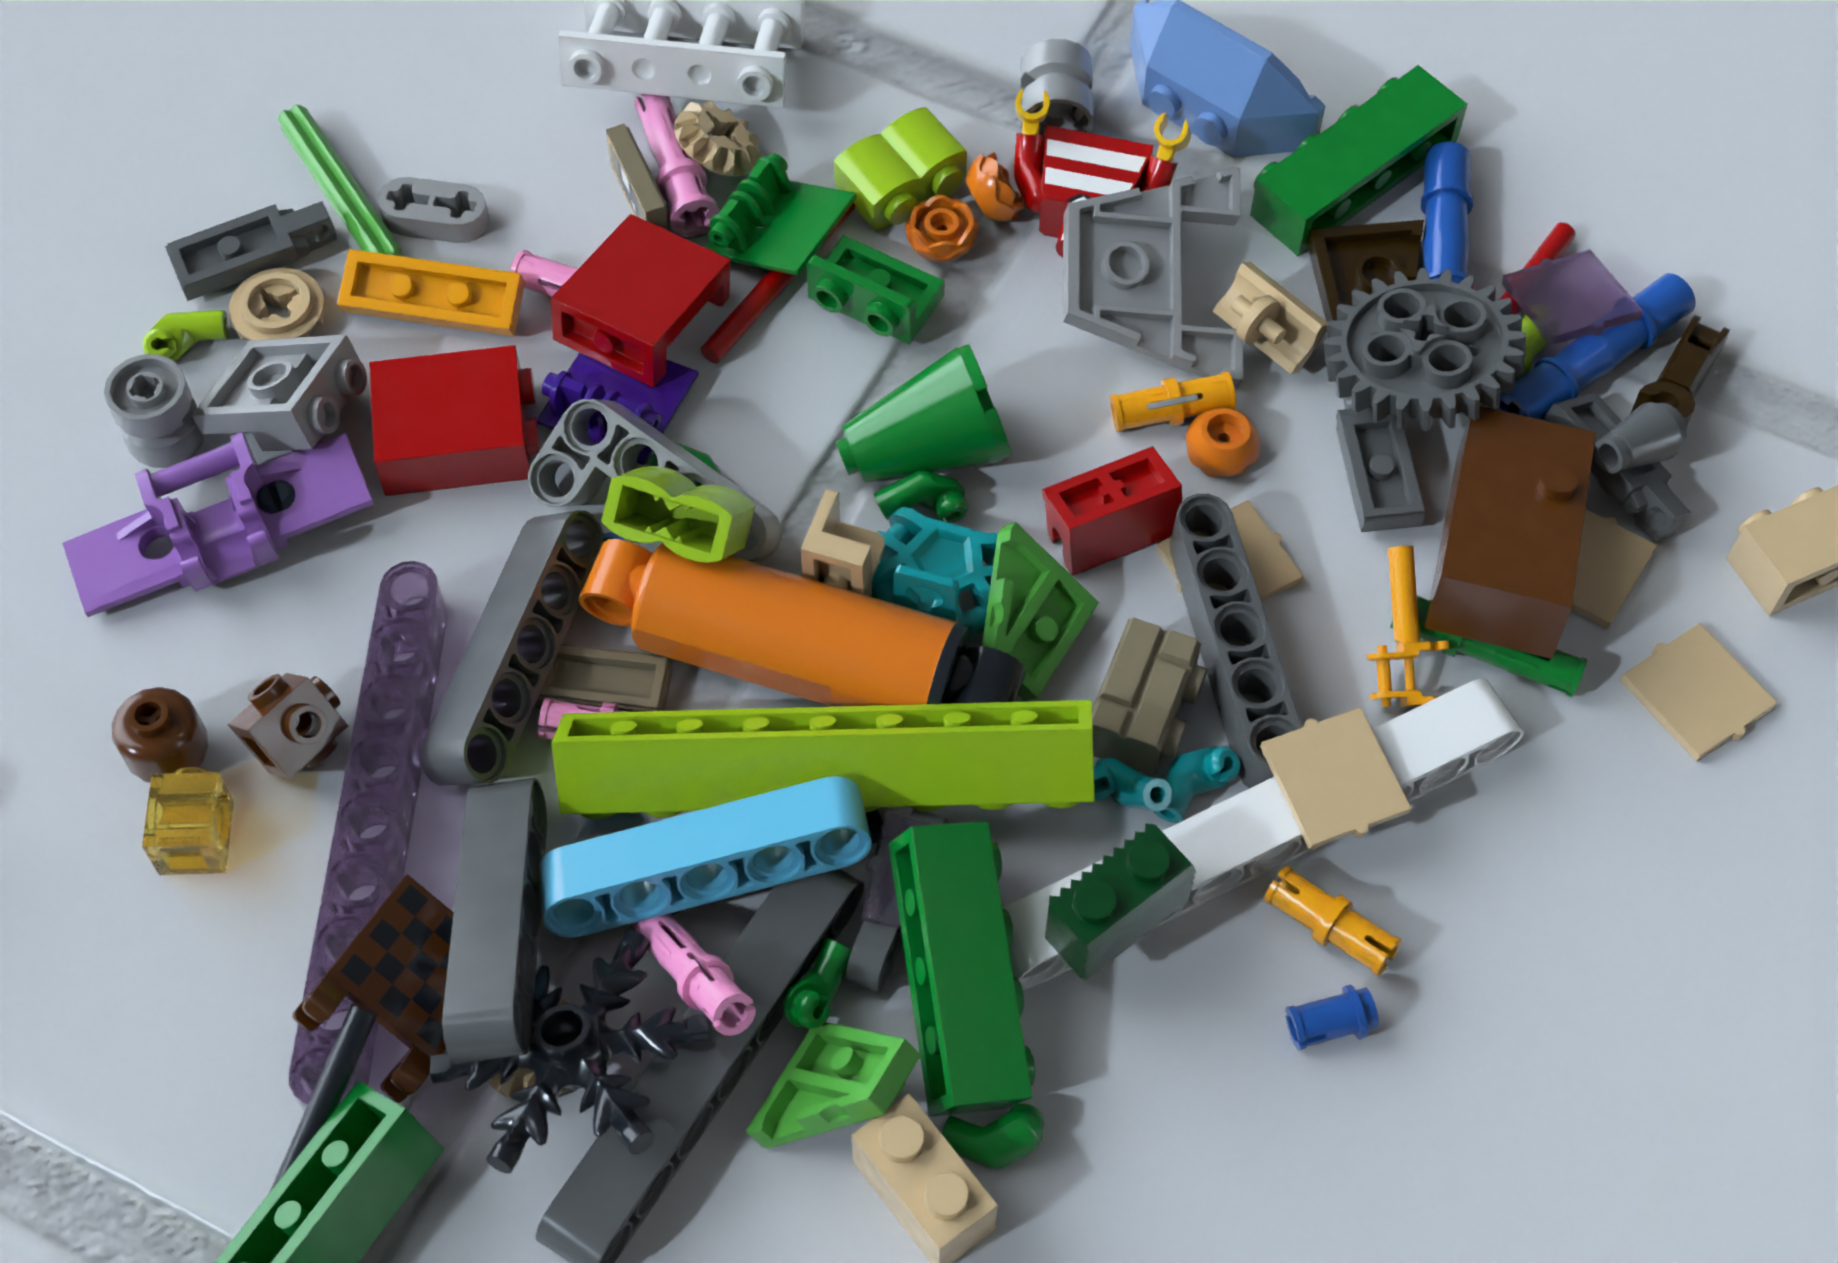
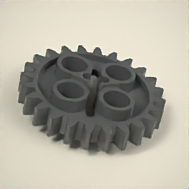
(1425, 349)

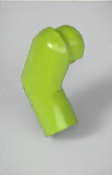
(181, 330)

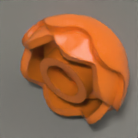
(992, 189)
(941, 214)
(1219, 457)

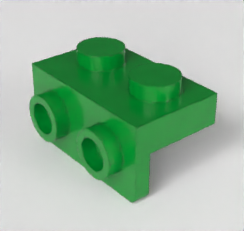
(874, 289)

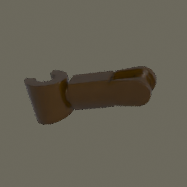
(1685, 369)

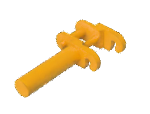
(1405, 633)

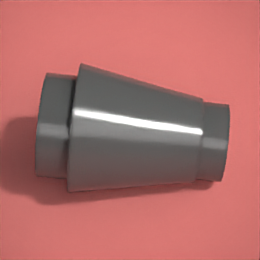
(1643, 438)

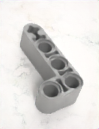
(617, 455)

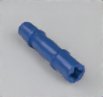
(1446, 210)
(1592, 356)

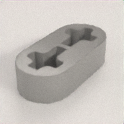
(433, 209)

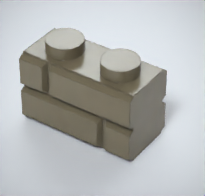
(1144, 694)

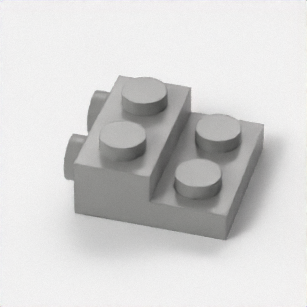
(284, 391)

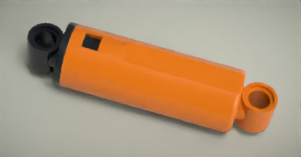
(792, 631)

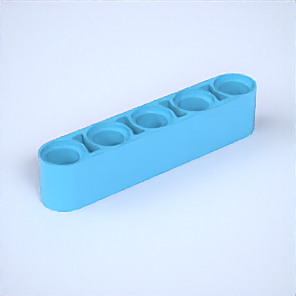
(703, 856)

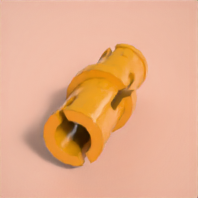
(1131, 408)
(1332, 920)

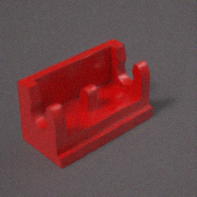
(1112, 509)

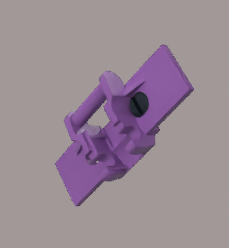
(224, 539)

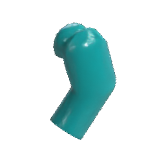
(1198, 773)
(1129, 786)

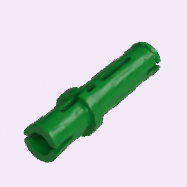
(1559, 673)

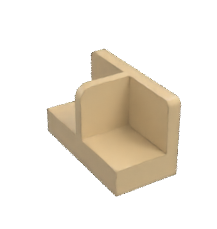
(839, 551)

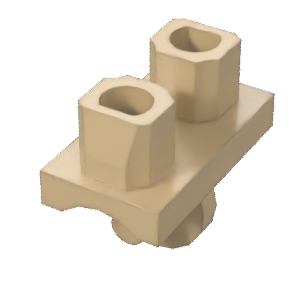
(1271, 318)

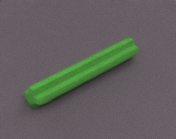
(337, 182)

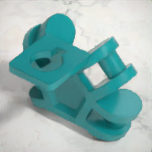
(932, 563)

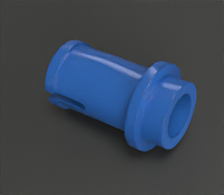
(1332, 1018)

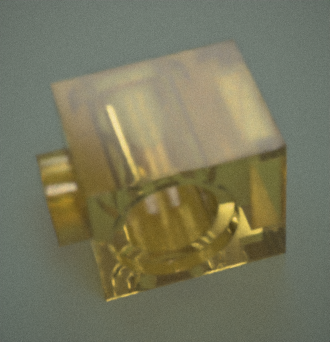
(188, 822)

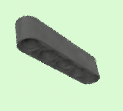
(1237, 615)
(511, 650)
(495, 923)

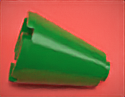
(927, 424)

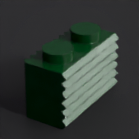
(1118, 901)

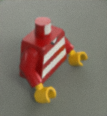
(1082, 165)

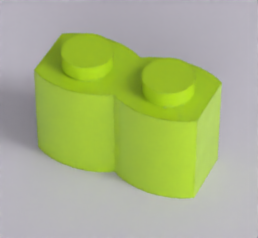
(901, 168)
(667, 507)

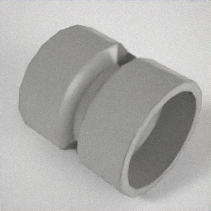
(1067, 77)
(154, 410)

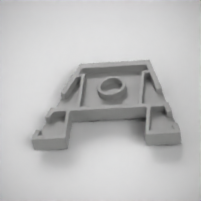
(1127, 271)

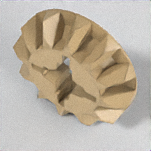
(730, 153)
(281, 288)

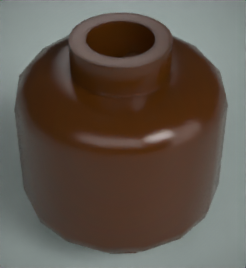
(159, 733)

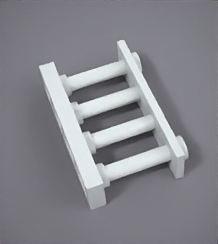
(684, 68)

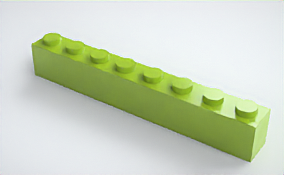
(892, 752)

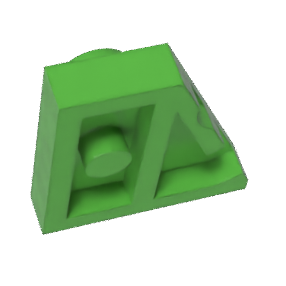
(1033, 608)
(833, 1082)

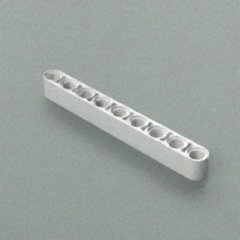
(1257, 830)

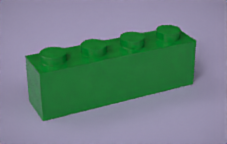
(1356, 158)
(961, 968)
(340, 1186)

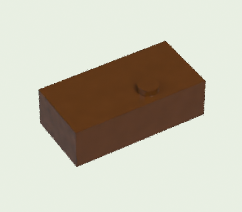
(1512, 532)

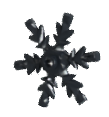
(573, 1052)

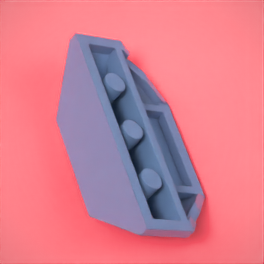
(1218, 82)

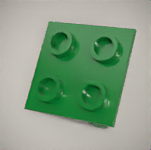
(775, 219)

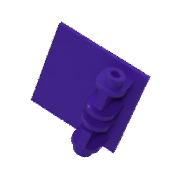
(598, 381)

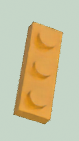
(431, 292)

